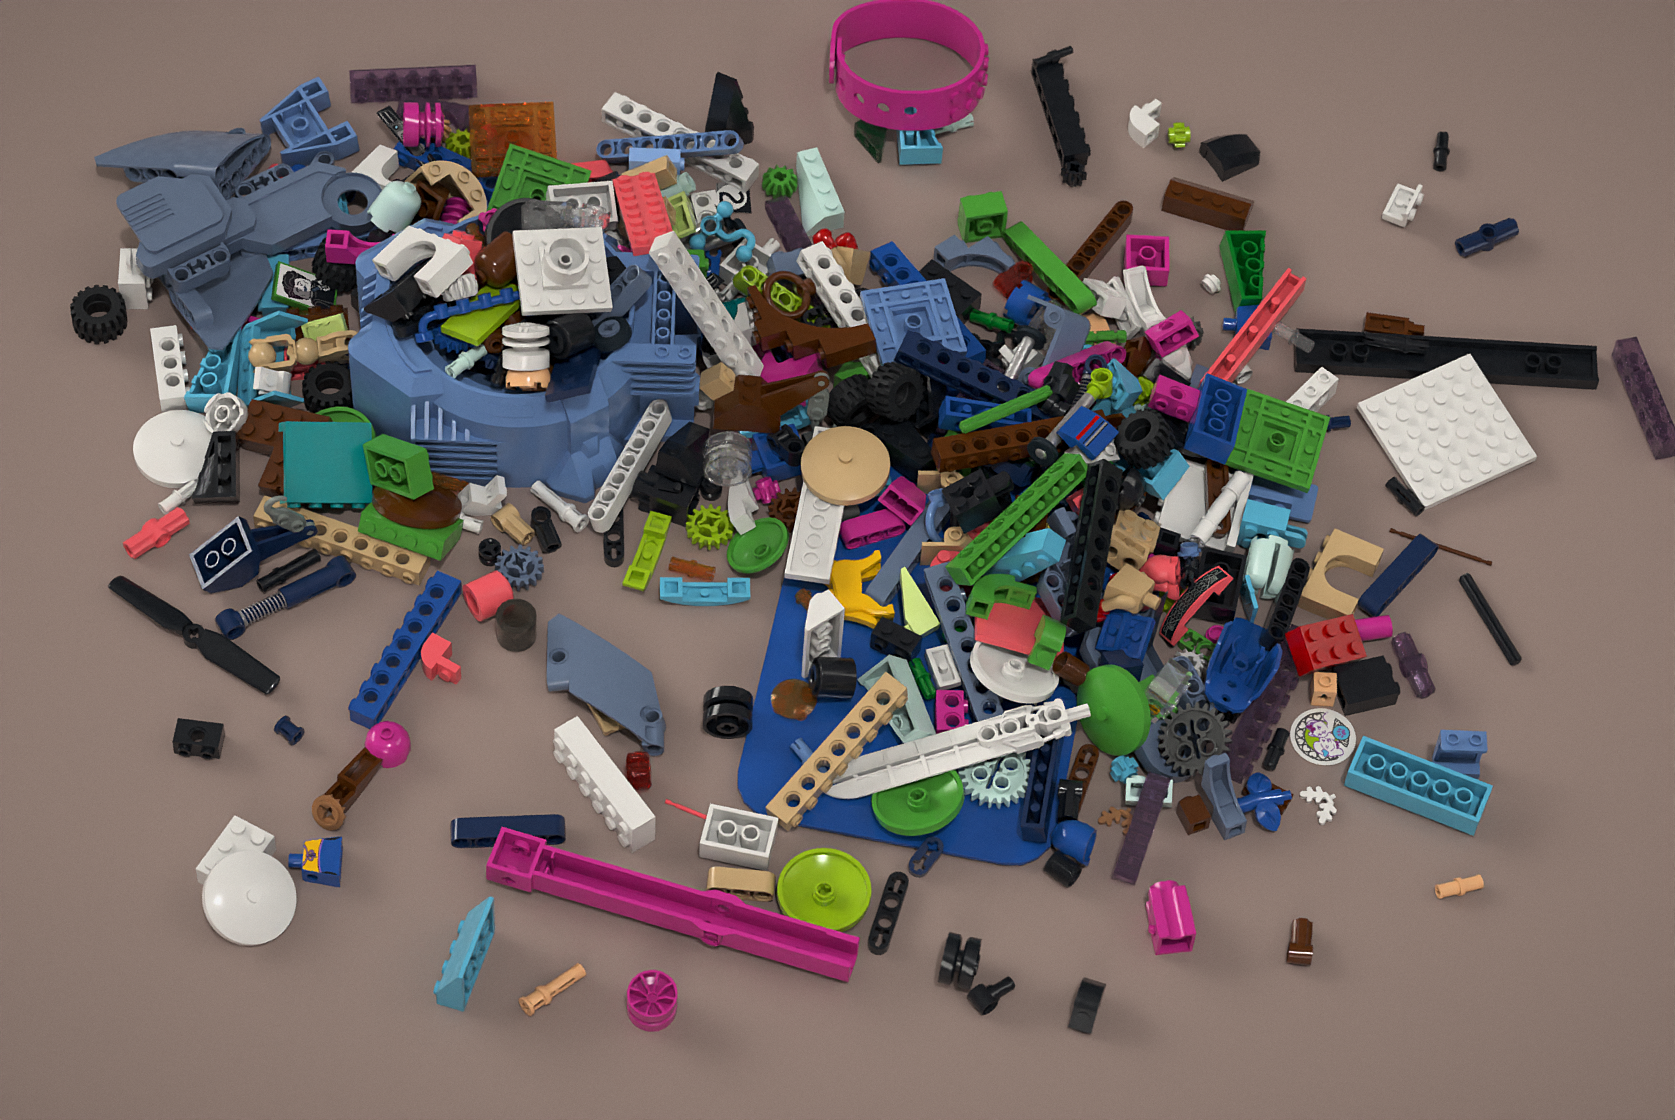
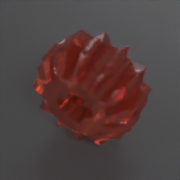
(639, 770)

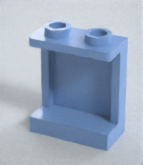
(1461, 751)

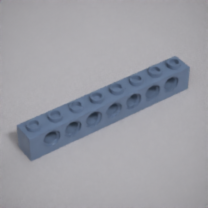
(936, 578)

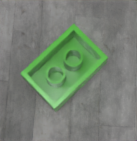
(398, 466)

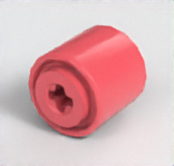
(487, 594)

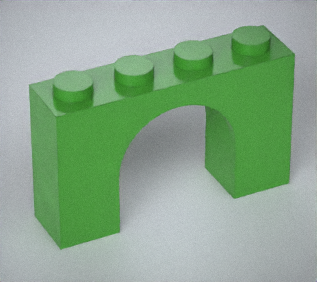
(428, 542)

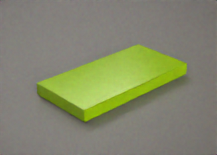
(480, 323)

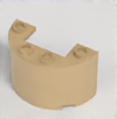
(457, 180)

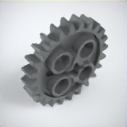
(1176, 744)

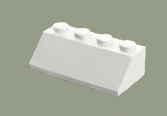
(822, 629)

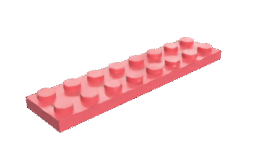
(641, 210)

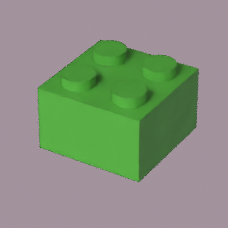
(982, 216)

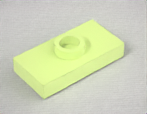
(324, 326)

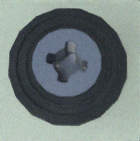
(612, 333)

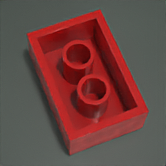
(1325, 644)

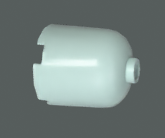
(395, 206)

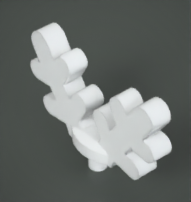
(1327, 807)

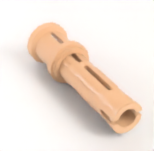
(544, 994)

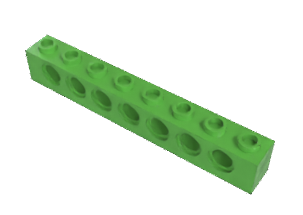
(1017, 519)

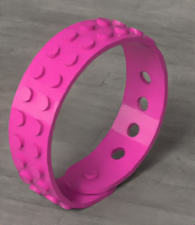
(908, 20)

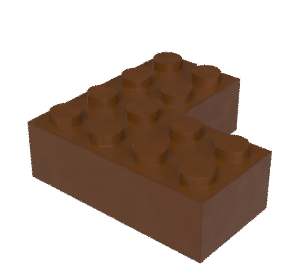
(263, 436)

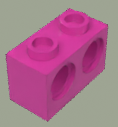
(950, 715)

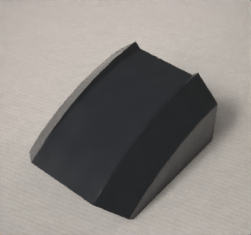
(1230, 154)

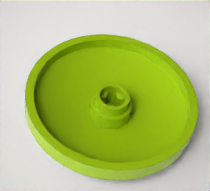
(825, 889)

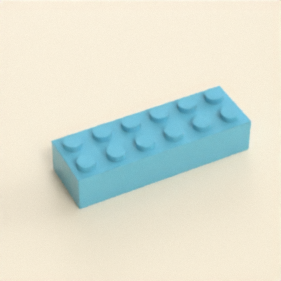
(1418, 785)

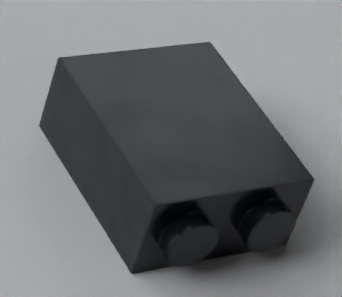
(1365, 685)

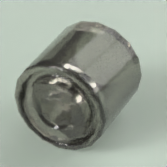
(516, 625)

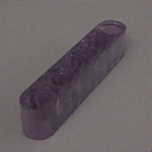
(1141, 828)

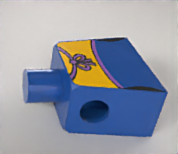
(320, 861)

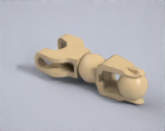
(304, 351)

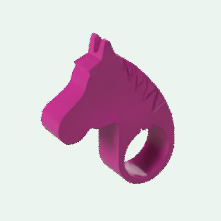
(787, 369)

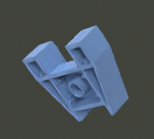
(304, 130)

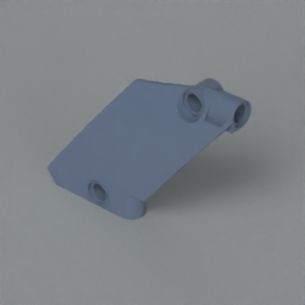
(605, 679)

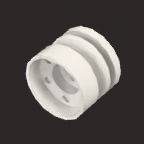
(525, 344)

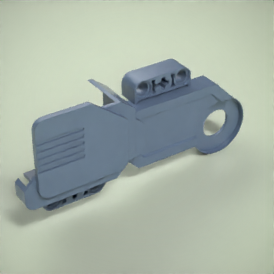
(191, 226)

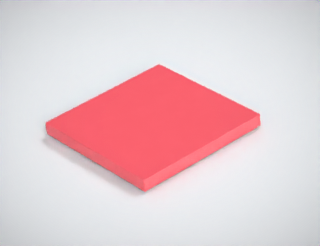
(1012, 626)

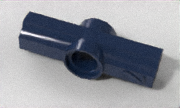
(1487, 237)

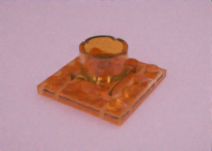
(498, 125)

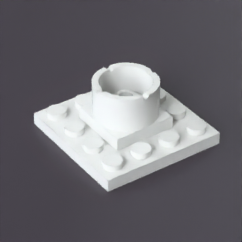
(562, 271)

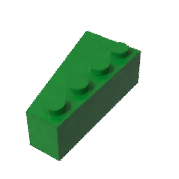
(1244, 265)

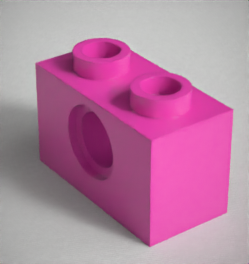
(1171, 334)
(1174, 398)

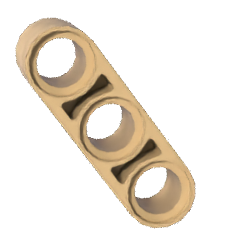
(743, 883)

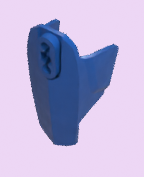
(1240, 666)

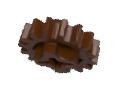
(785, 507)

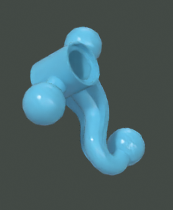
(724, 210)

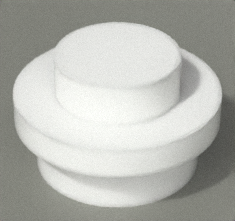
(1211, 283)

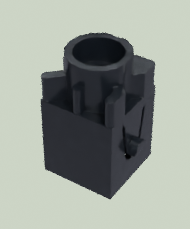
(665, 495)

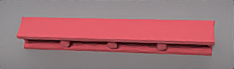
(1258, 327)

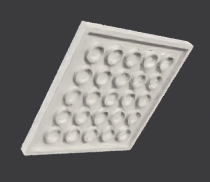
(1446, 431)

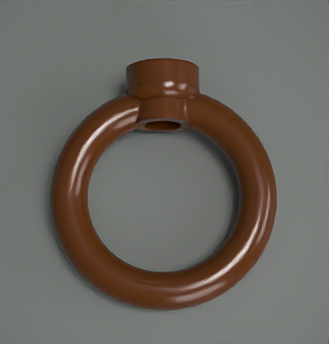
(804, 288)

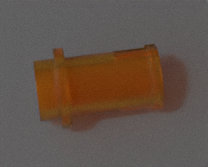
(803, 597)

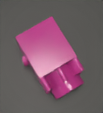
(1170, 918)

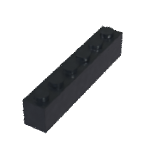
(1060, 113)

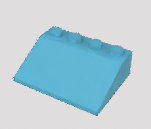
(466, 956)

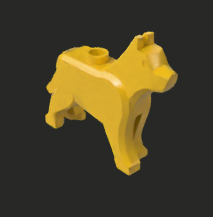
(847, 588)

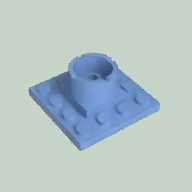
(914, 307)

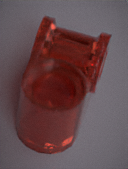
(1011, 278)

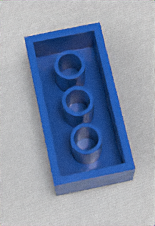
(1215, 419)

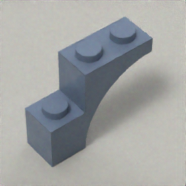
(986, 253)
(1219, 789)

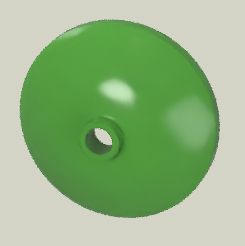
(759, 546)

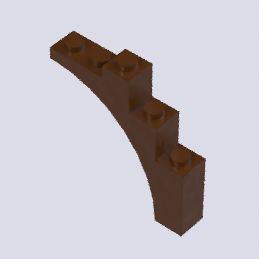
(831, 344)

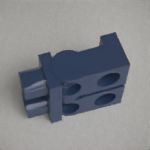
(1021, 472)

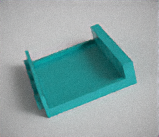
(325, 464)

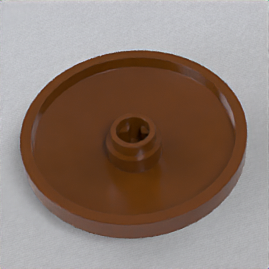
(430, 511)

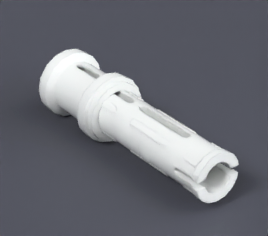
(566, 511)

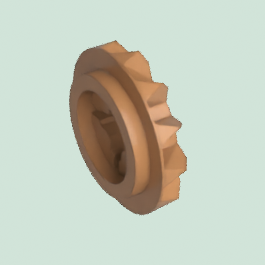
(320, 809)

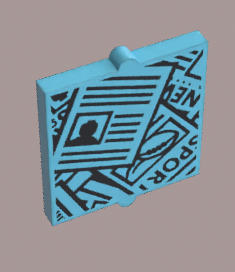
(1248, 599)

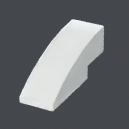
(740, 507)

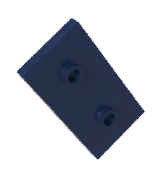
(573, 375)

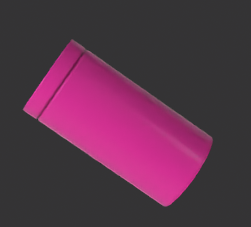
(1374, 627)

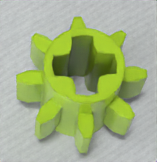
(1179, 135)

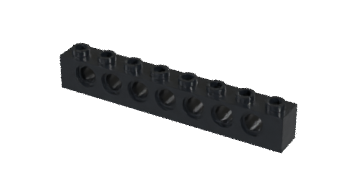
(1091, 546)

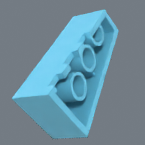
(217, 375)

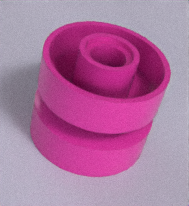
(652, 1000)

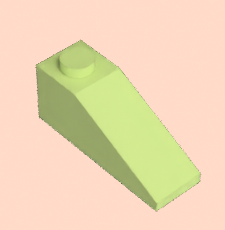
(916, 611)

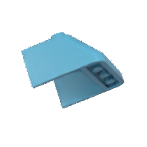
(270, 325)

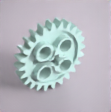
(1014, 780)

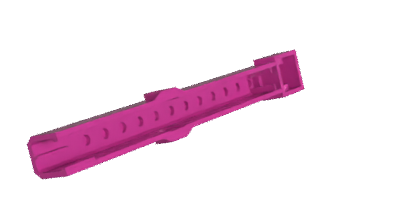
(711, 915)

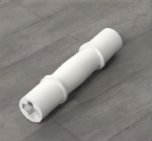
(1219, 509)

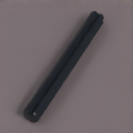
(1490, 619)

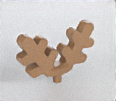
(1115, 814)

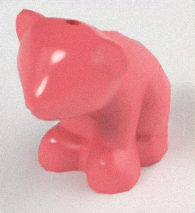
(1166, 574)

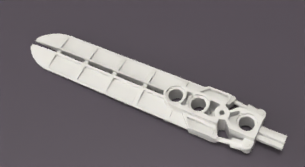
(957, 748)

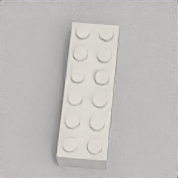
(604, 785)

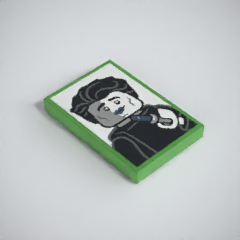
(300, 288)

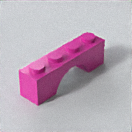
(344, 247)

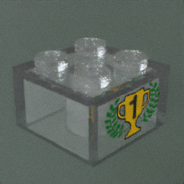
(1166, 689)

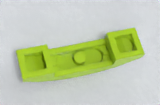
(648, 552)

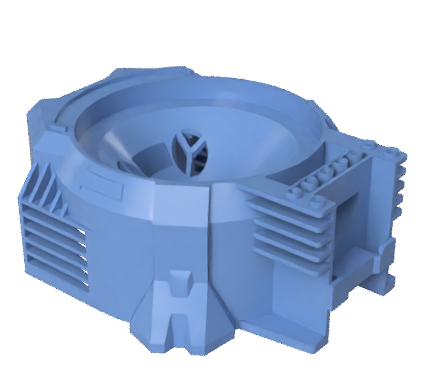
(468, 419)

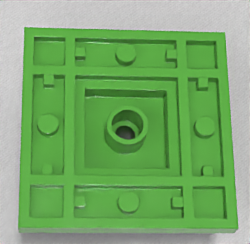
(529, 175)
(1278, 441)

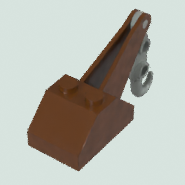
(759, 404)

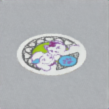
(1323, 736)

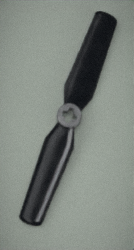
(211, 644)

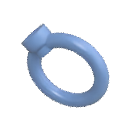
(937, 500)

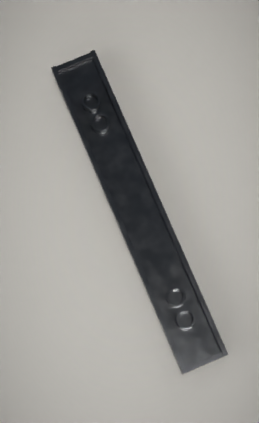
(1498, 359)

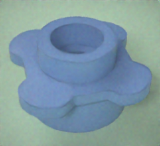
(1189, 549)

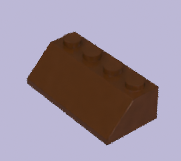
(1207, 205)

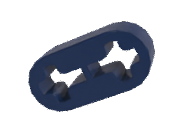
(929, 860)

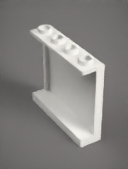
(1187, 504)

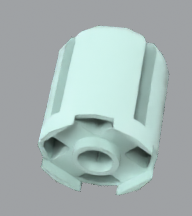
(1268, 565)

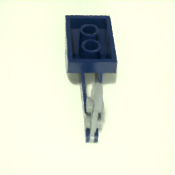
(236, 551)

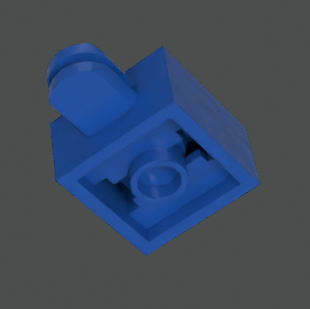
(769, 461)

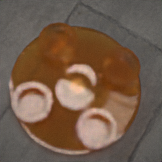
(793, 699)

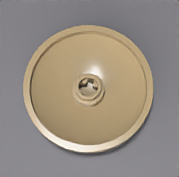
(845, 465)

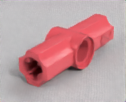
(156, 533)

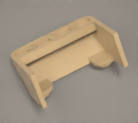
(953, 537)

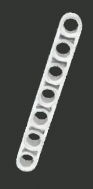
(622, 476)

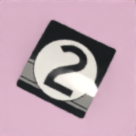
(740, 200)

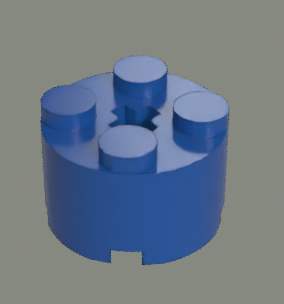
(1022, 309)

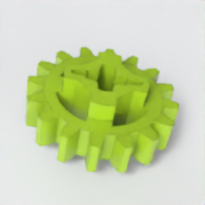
(709, 528)

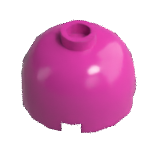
(389, 742)

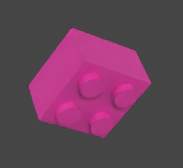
(1151, 253)

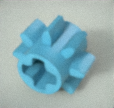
(1123, 768)

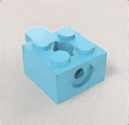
(1266, 520)

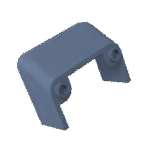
(1069, 335)

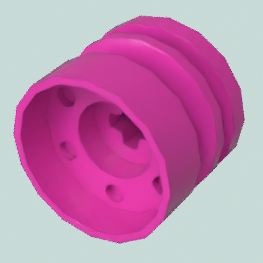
(422, 124)

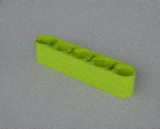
(778, 292)

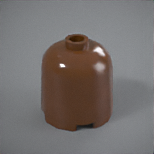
(496, 262)

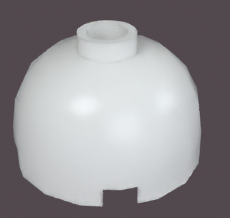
(225, 413)

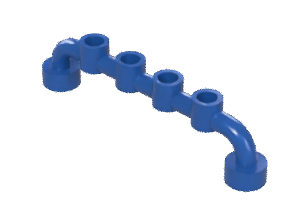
(462, 306)

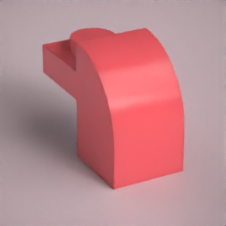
(435, 660)

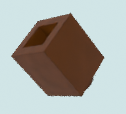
(1193, 814)

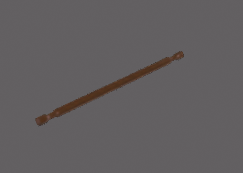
(1446, 548)

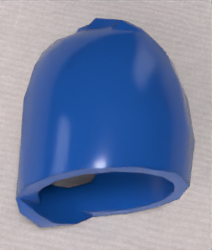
(1074, 839)

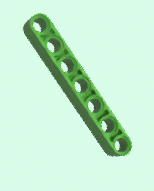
(1049, 268)

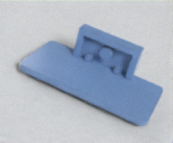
(1279, 495)

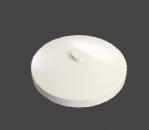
(172, 448)
(1011, 674)
(249, 898)

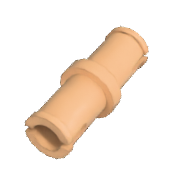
(1459, 886)

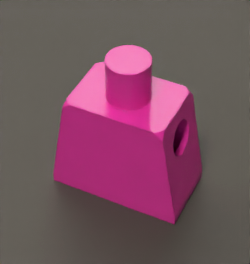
(904, 499)

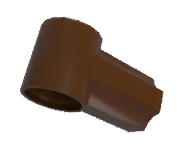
(1300, 947)

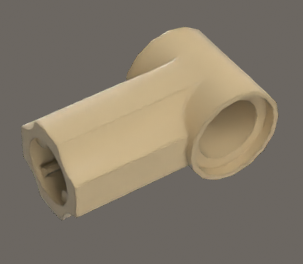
(509, 520)

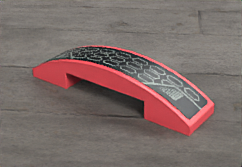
(1190, 601)

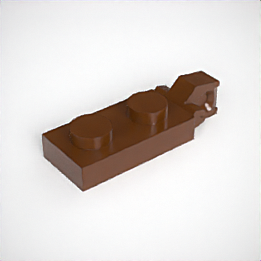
(1391, 325)

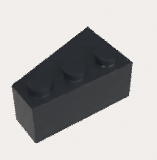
(221, 470)

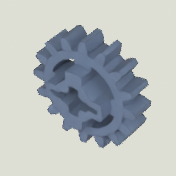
(521, 566)

